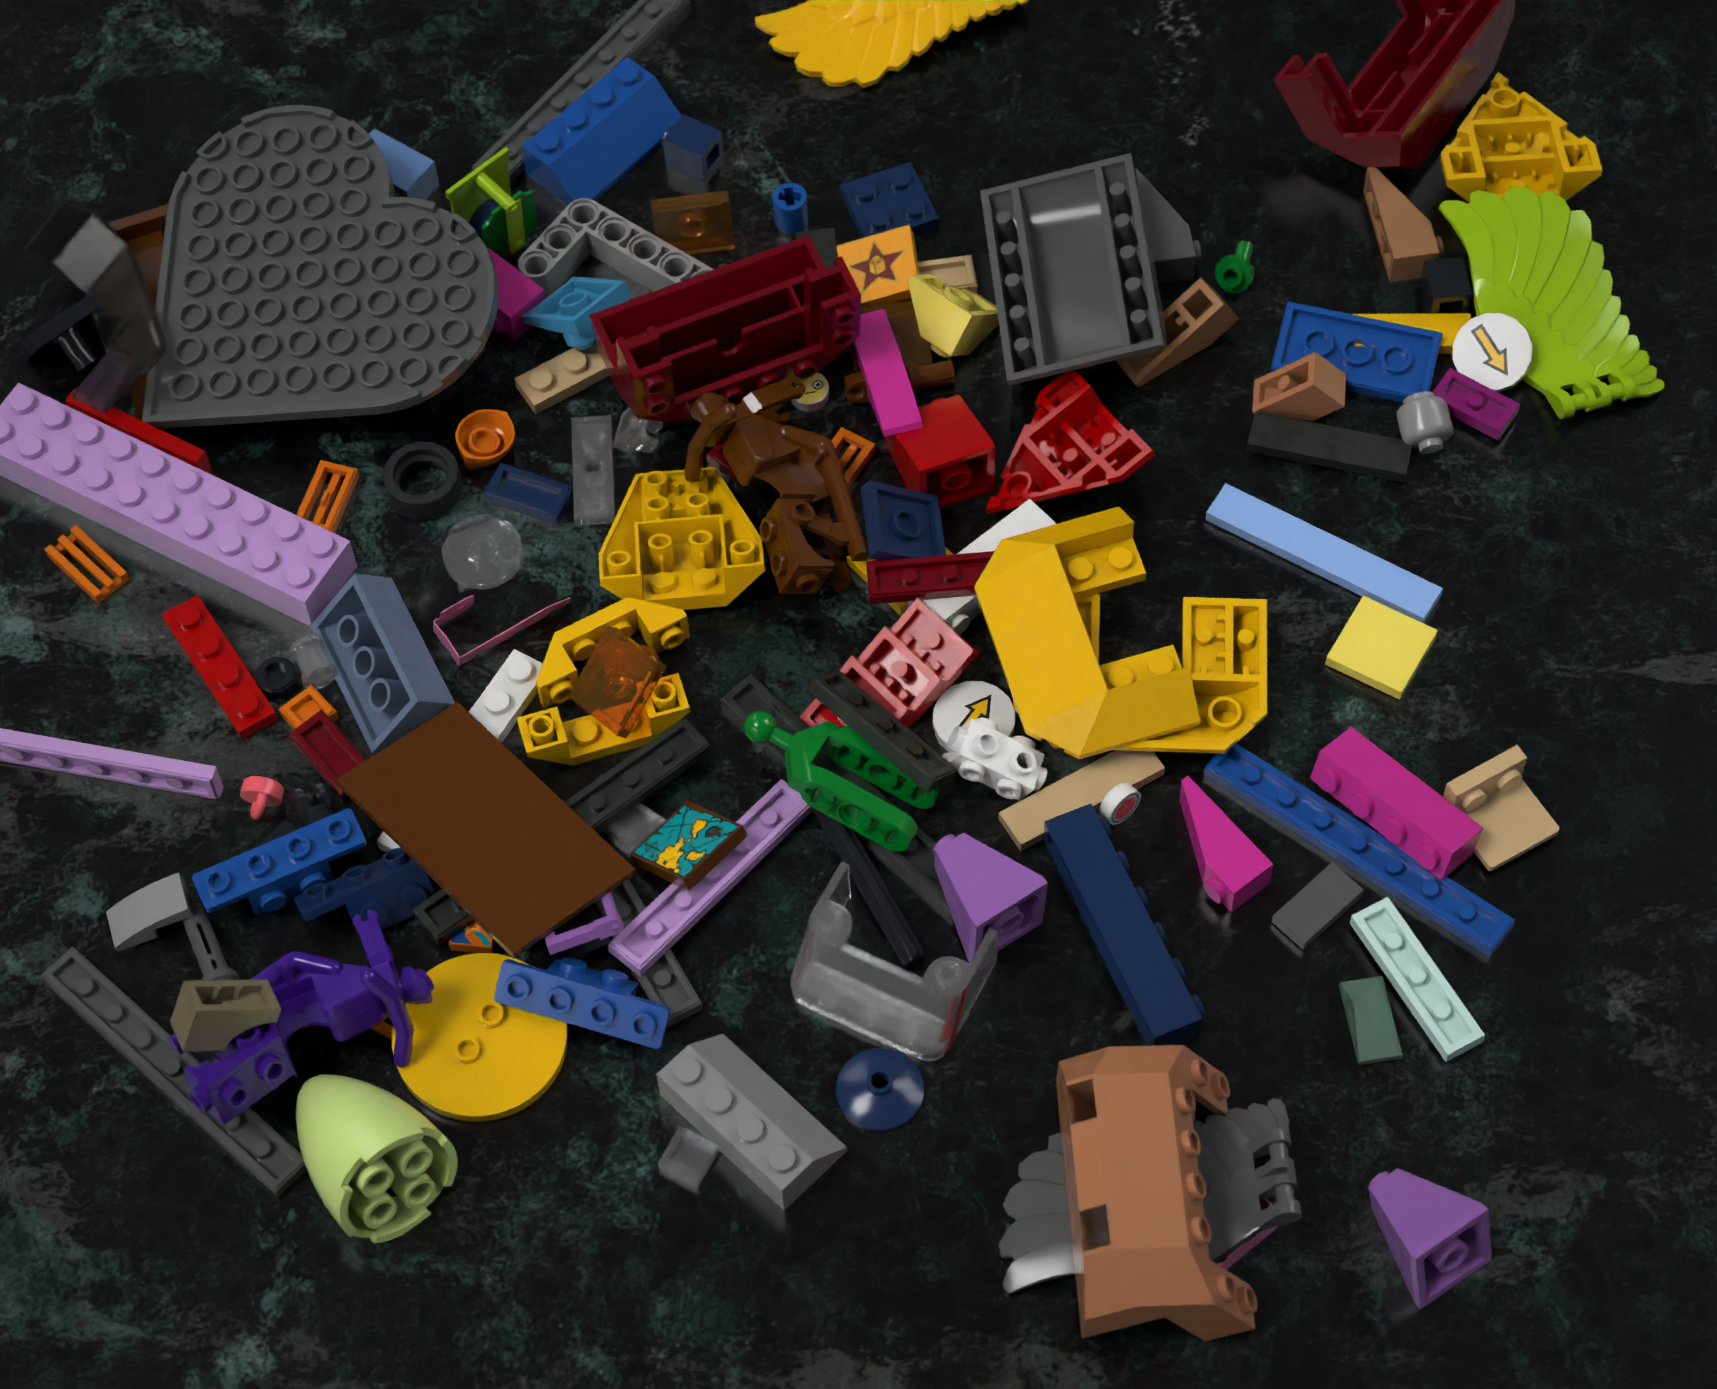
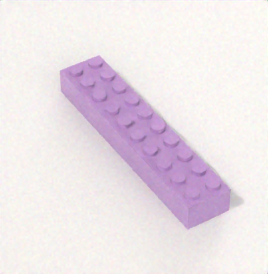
(171, 506)

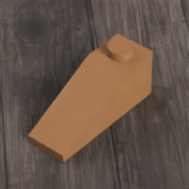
(1400, 229)
(1190, 326)

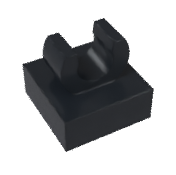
(588, 949)

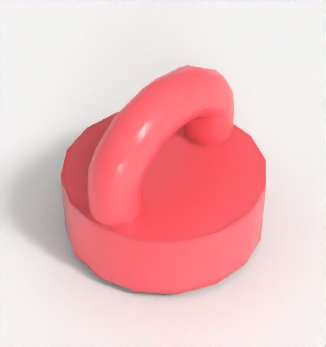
(261, 793)

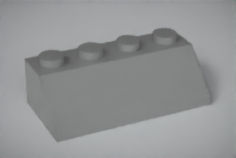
(749, 1118)

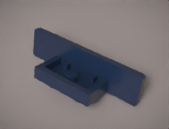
(386, 886)

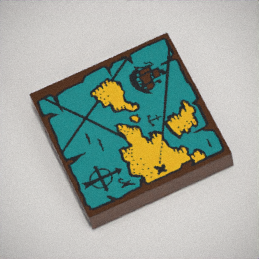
(688, 845)

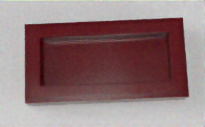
(326, 749)

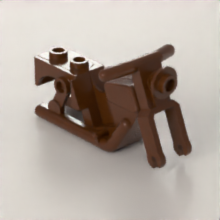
(801, 469)

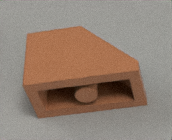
(1301, 389)

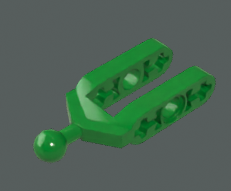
(836, 795)

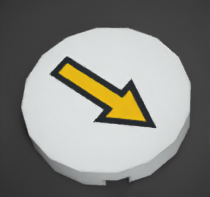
(1493, 351)
(972, 701)

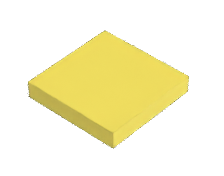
(1381, 647)

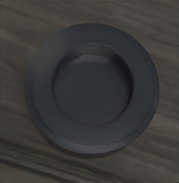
(276, 677)

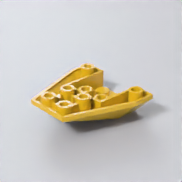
(680, 542)

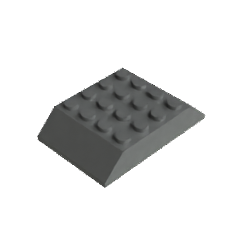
(1072, 269)

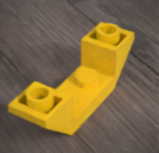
(659, 625)
(588, 739)

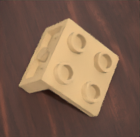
(1504, 808)

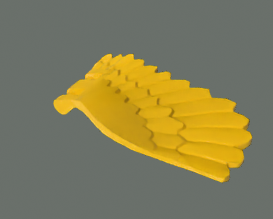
(867, 37)

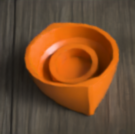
(484, 437)

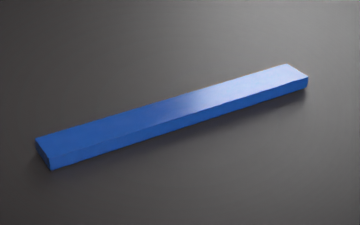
(1360, 848)

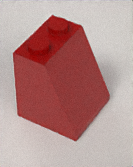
(947, 455)

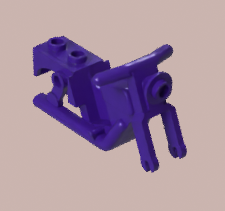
(310, 993)

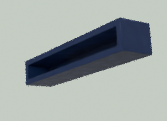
(1122, 928)

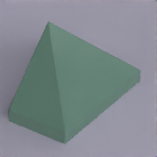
(1370, 1020)

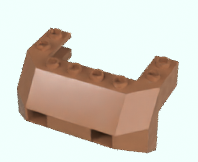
(1141, 1192)

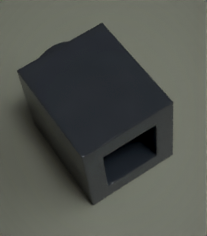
(1445, 286)

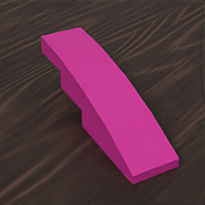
(886, 375)

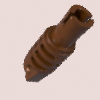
(920, 378)

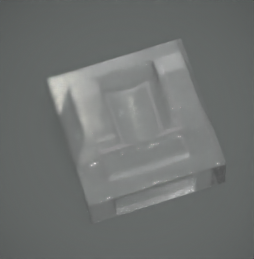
(633, 433)

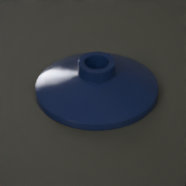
(880, 1107)

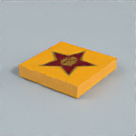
(882, 265)

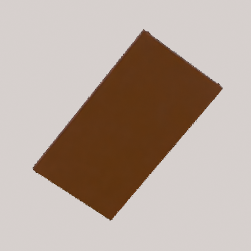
(486, 829)

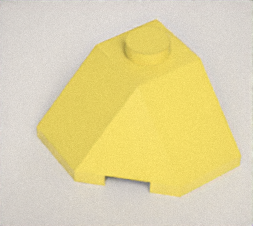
(950, 317)

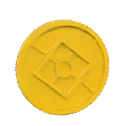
(476, 1054)

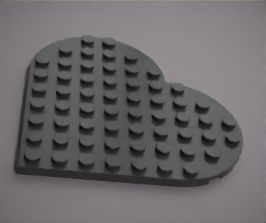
(308, 283)

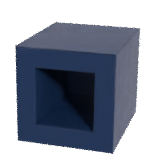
(693, 147)

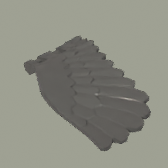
(1229, 1143)

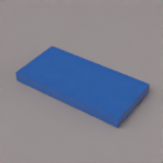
(1390, 370)

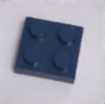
(889, 202)
(901, 522)

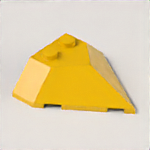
(1517, 143)

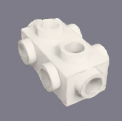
(995, 759)

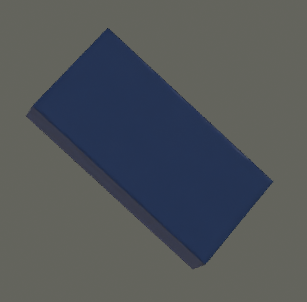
(528, 493)

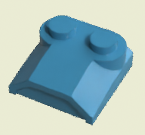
(570, 307)

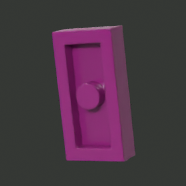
(1476, 404)

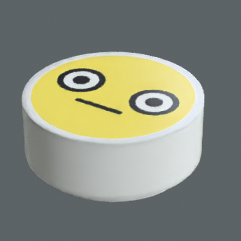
(815, 395)

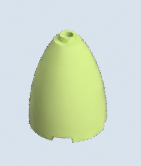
(361, 1144)

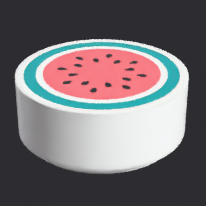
(1120, 803)

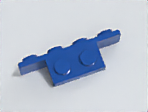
(281, 867)
(584, 998)

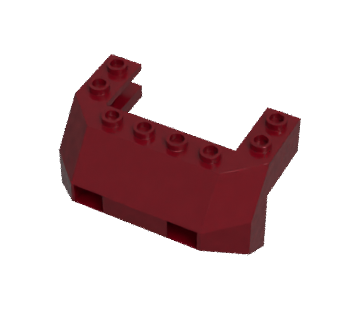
(1407, 88)
(729, 330)

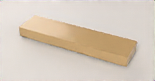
(1087, 785)

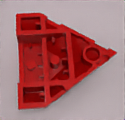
(1068, 447)

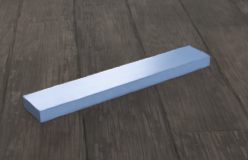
(1323, 553)

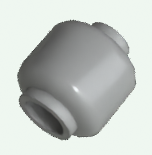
(1425, 422)

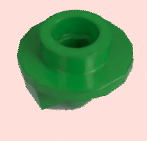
(1234, 271)

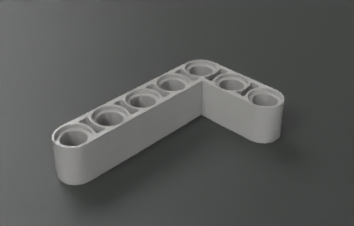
(596, 231)

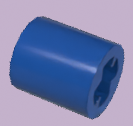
(790, 208)

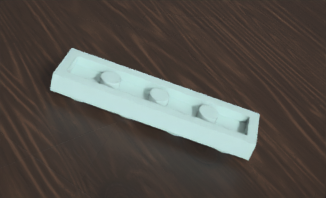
(1417, 979)

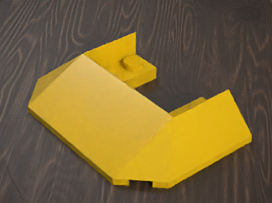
(1046, 650)
(1228, 669)

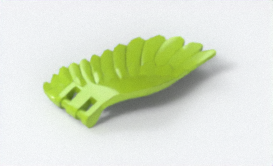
(1546, 272)

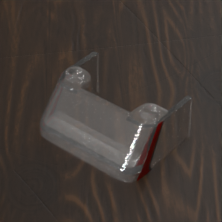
(879, 997)

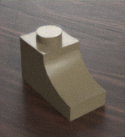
(218, 1010)

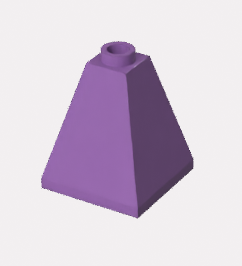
(987, 892)
(1430, 1231)

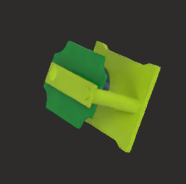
(487, 205)

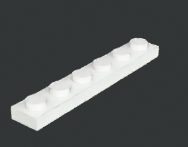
(499, 704)

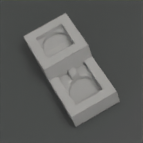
(149, 908)

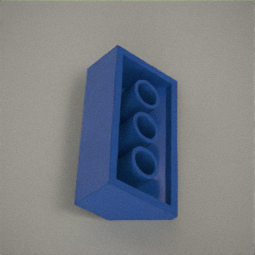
(601, 135)

